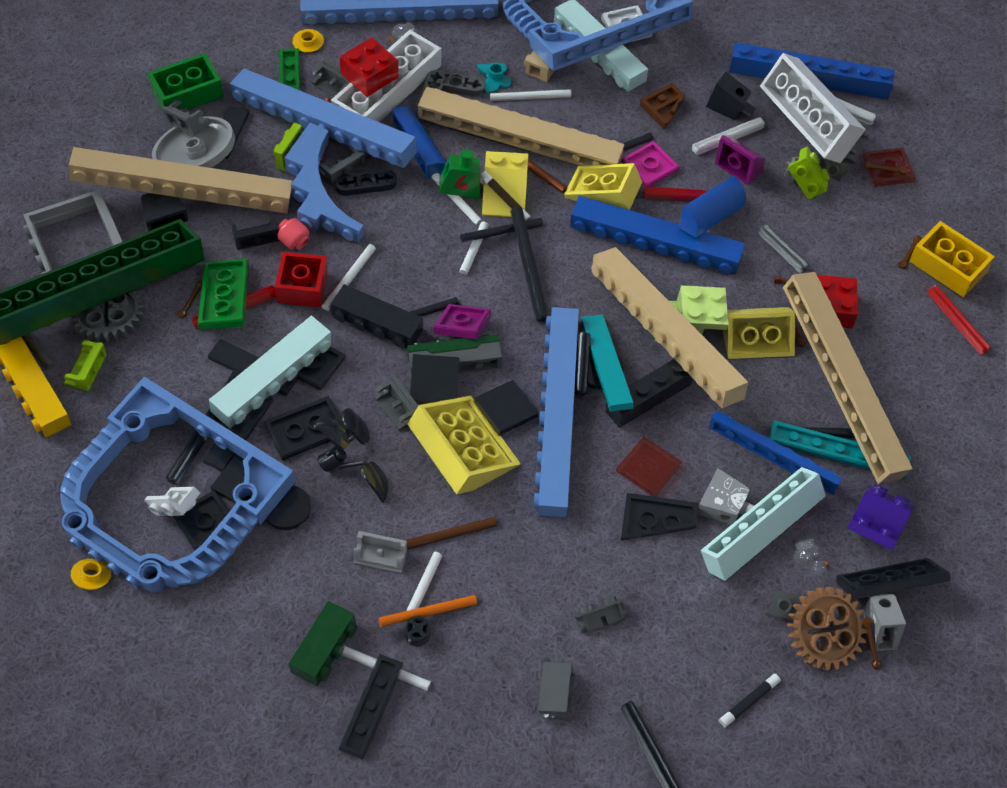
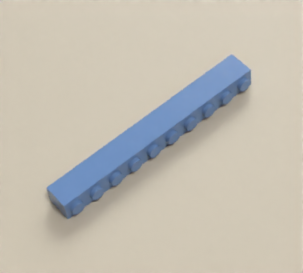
(390, 10)
(343, 125)
(558, 413)

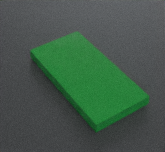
(223, 294)

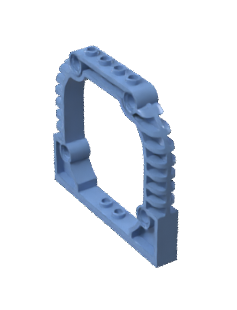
(563, 48)
(151, 408)

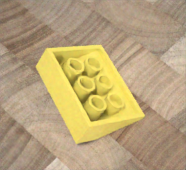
(461, 443)

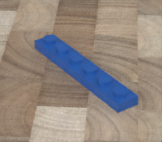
(771, 450)

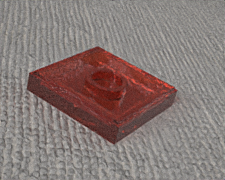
(890, 158)
(649, 466)

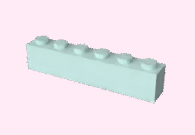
(615, 62)
(270, 372)
(763, 523)

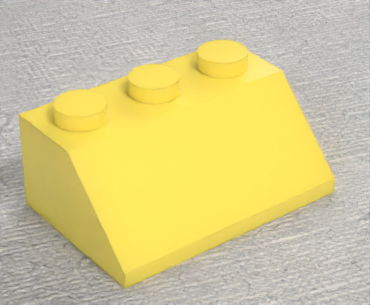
(760, 333)

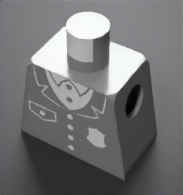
(724, 499)
(887, 614)

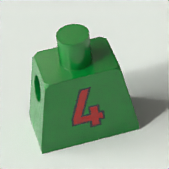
(461, 175)

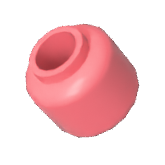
(293, 234)

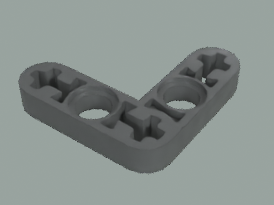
(445, 80)

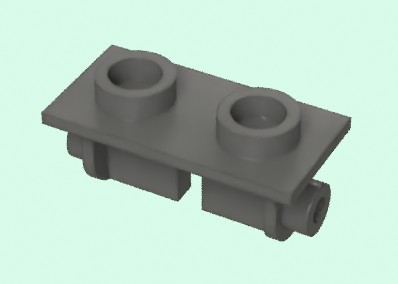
(834, 169)
(782, 604)
(610, 610)

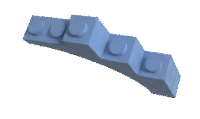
(317, 206)

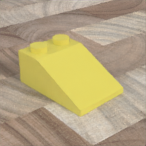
(511, 174)
(606, 183)

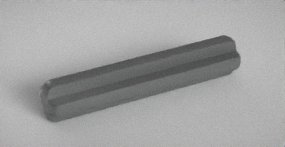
(783, 249)

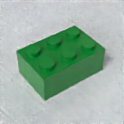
(189, 81)

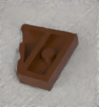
(663, 104)

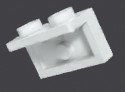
(174, 502)

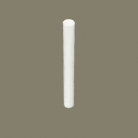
(530, 95)
(461, 203)
(350, 275)
(370, 662)

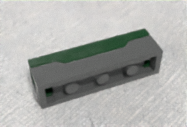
(472, 353)

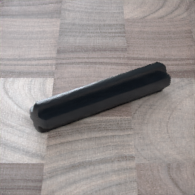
(582, 363)

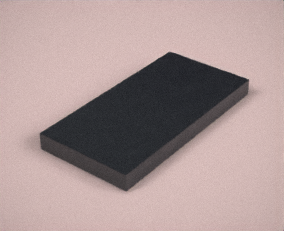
(892, 578)

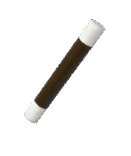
(499, 190)

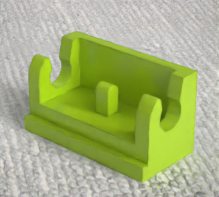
(87, 366)

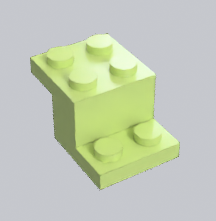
(703, 307)

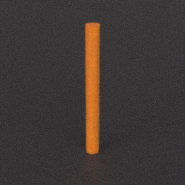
(428, 610)

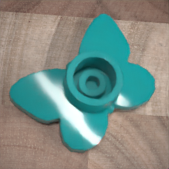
(494, 76)

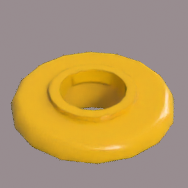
(308, 46)
(90, 582)

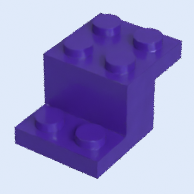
(881, 516)

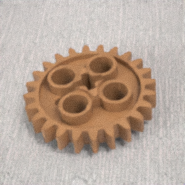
(823, 605)

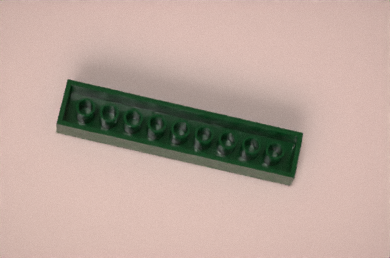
(97, 279)

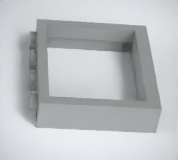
(62, 211)

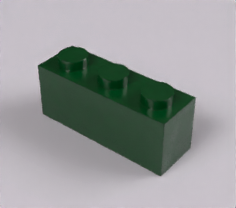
(323, 644)

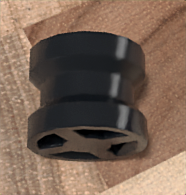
(420, 626)

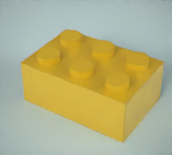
(951, 258)

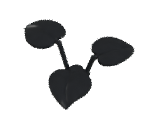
(335, 430)

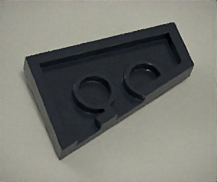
(656, 516)

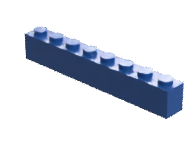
(833, 73)
(656, 235)

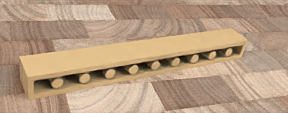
(518, 129)
(179, 180)
(670, 328)
(847, 378)

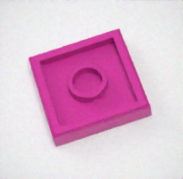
(651, 163)

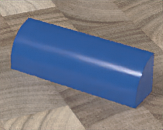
(428, 155)
(713, 207)

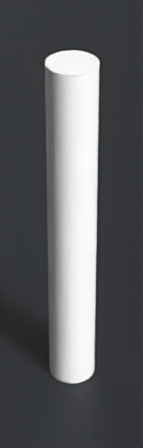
(472, 251)
(425, 581)

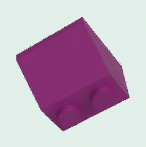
(739, 159)

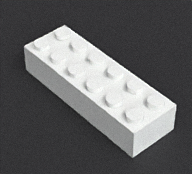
(415, 60)
(812, 108)

